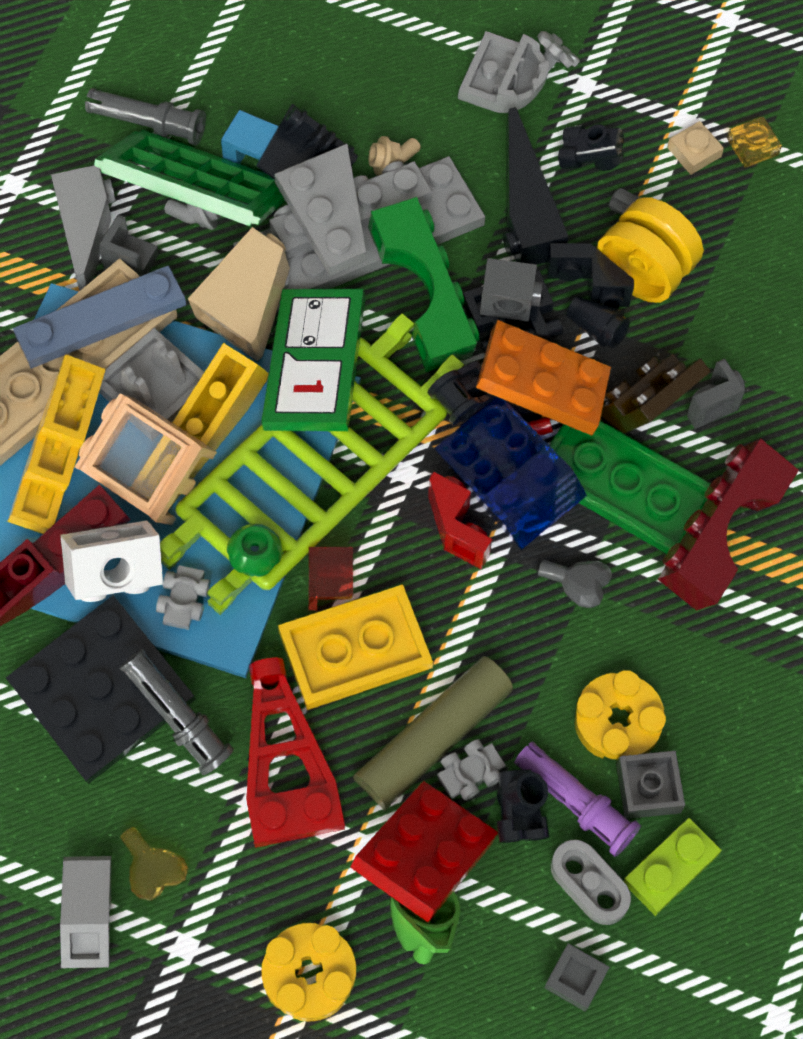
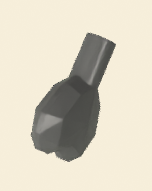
(579, 581)

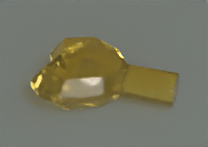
(152, 867)

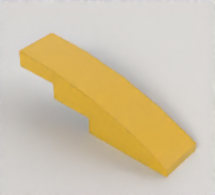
(56, 445)

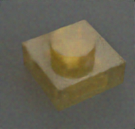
(754, 142)

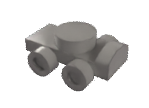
(183, 601)
(466, 774)

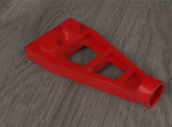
(293, 812)

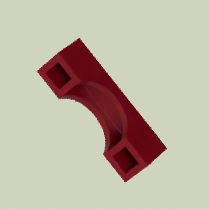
(701, 563)

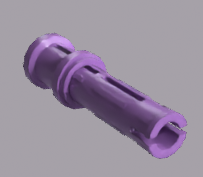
(592, 811)

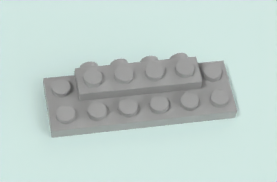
(437, 189)

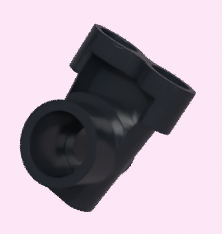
(595, 145)
(520, 802)

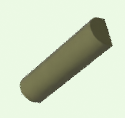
(434, 732)

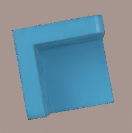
(246, 136)

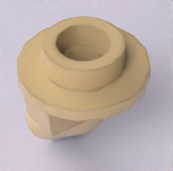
(387, 152)

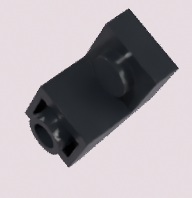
(605, 279)

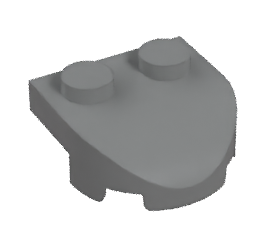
(504, 73)

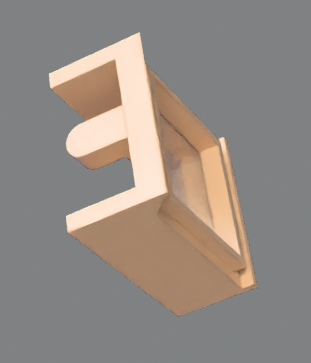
(142, 457)

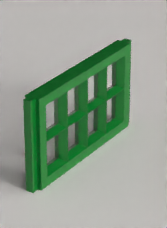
(132, 148)

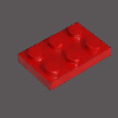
(424, 851)

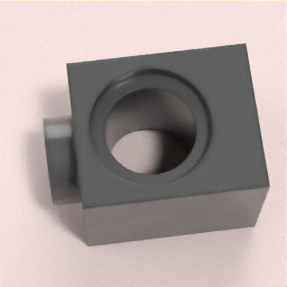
(510, 289)

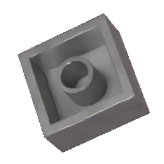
(650, 784)

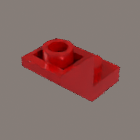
(449, 506)

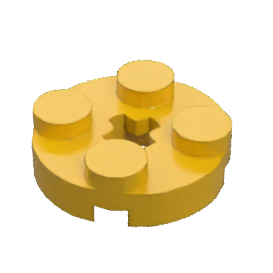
(627, 693)
(332, 985)

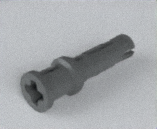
(163, 118)
(189, 727)

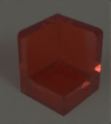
(329, 574)

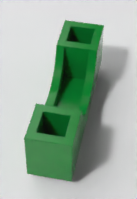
(406, 239)

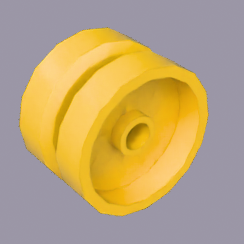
(653, 247)

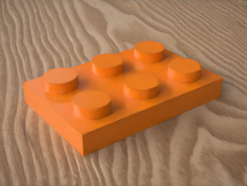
(544, 377)

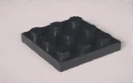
(86, 697)

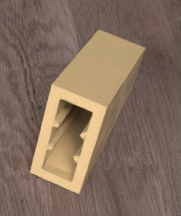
(244, 292)

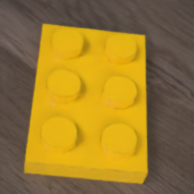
(355, 647)

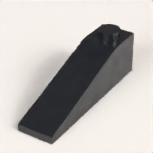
(530, 208)

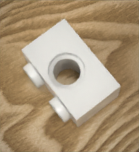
(89, 551)

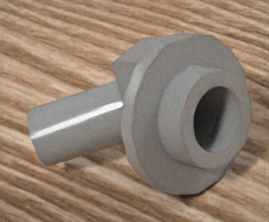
(191, 214)

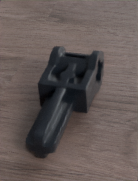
(459, 393)

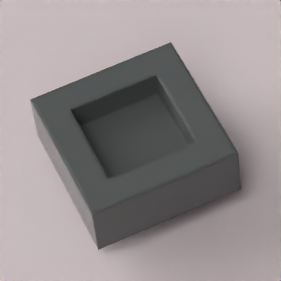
(576, 977)

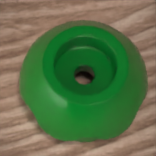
(254, 562)

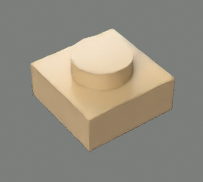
(695, 147)

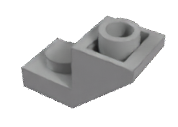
(85, 912)

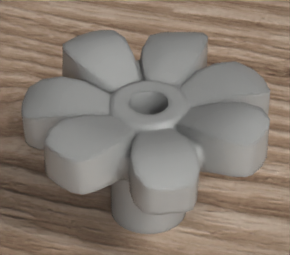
(556, 52)

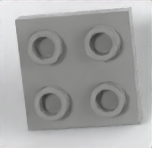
(153, 374)

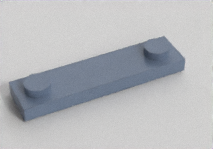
(99, 316)

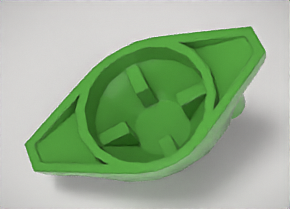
(423, 936)

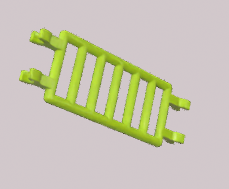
(197, 525)

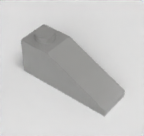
(85, 216)

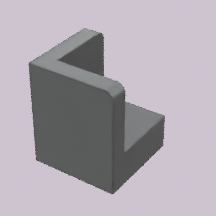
(133, 251)

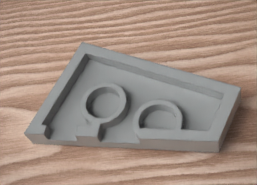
(326, 207)

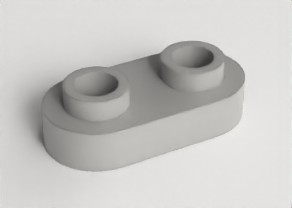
(593, 880)

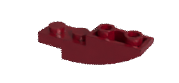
(37, 568)

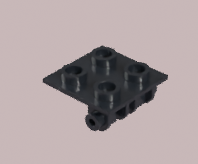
(297, 141)

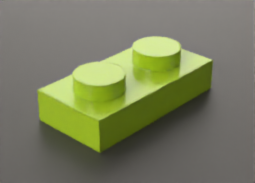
(672, 866)

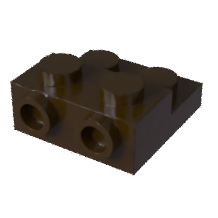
(651, 392)

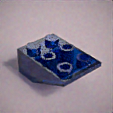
(511, 471)

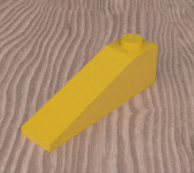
(220, 399)

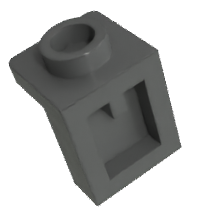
(717, 398)

